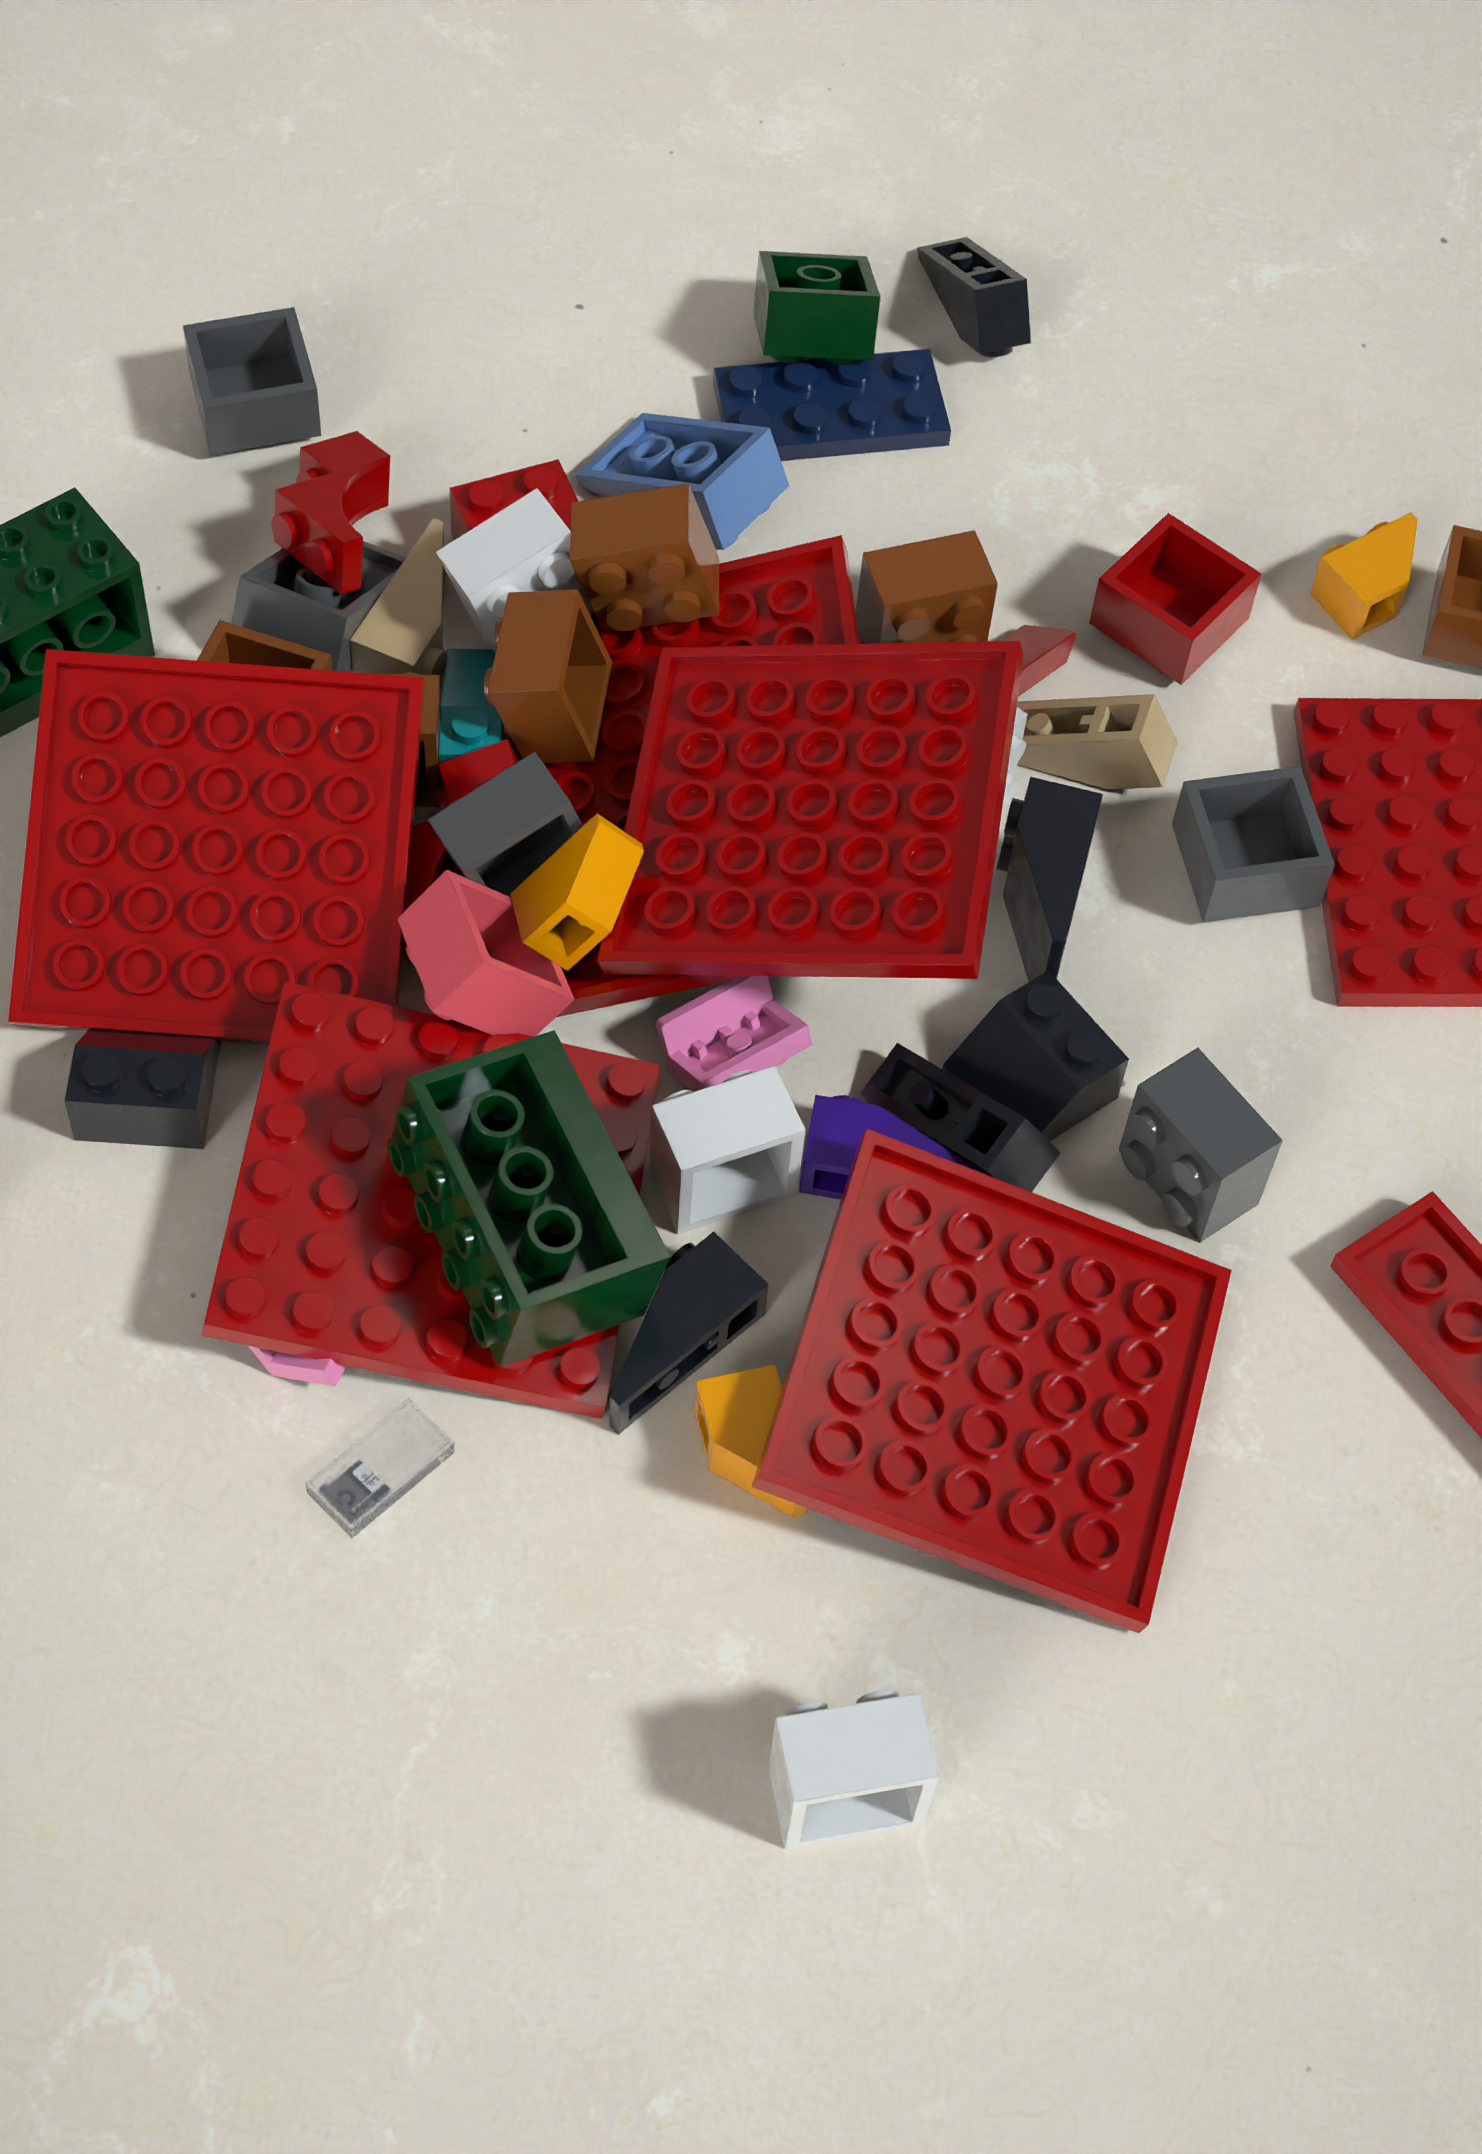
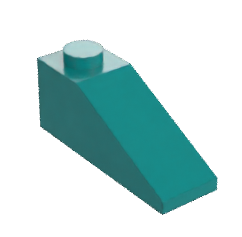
(466, 715)

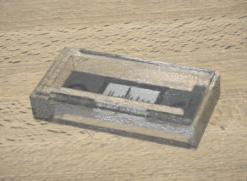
(380, 1467)

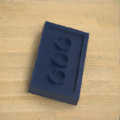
(839, 408)

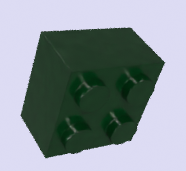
(816, 307)

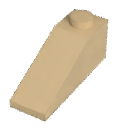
(408, 618)
(1099, 740)

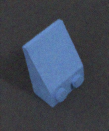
(727, 465)

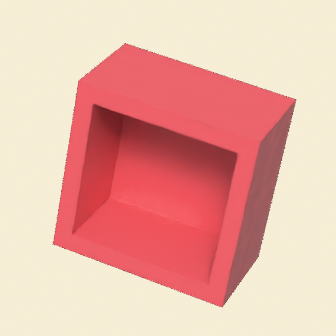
(475, 960)

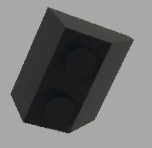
(1042, 1057)
(142, 1088)

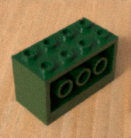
(64, 589)
(526, 1198)

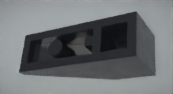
(980, 295)
(961, 1119)
(695, 1313)

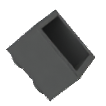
(252, 380)
(507, 826)
(1252, 844)
(1198, 1145)

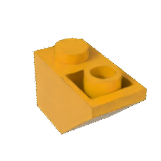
(1368, 577)
(577, 892)
(734, 1423)

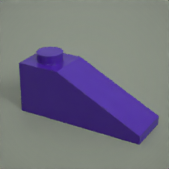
(834, 1137)

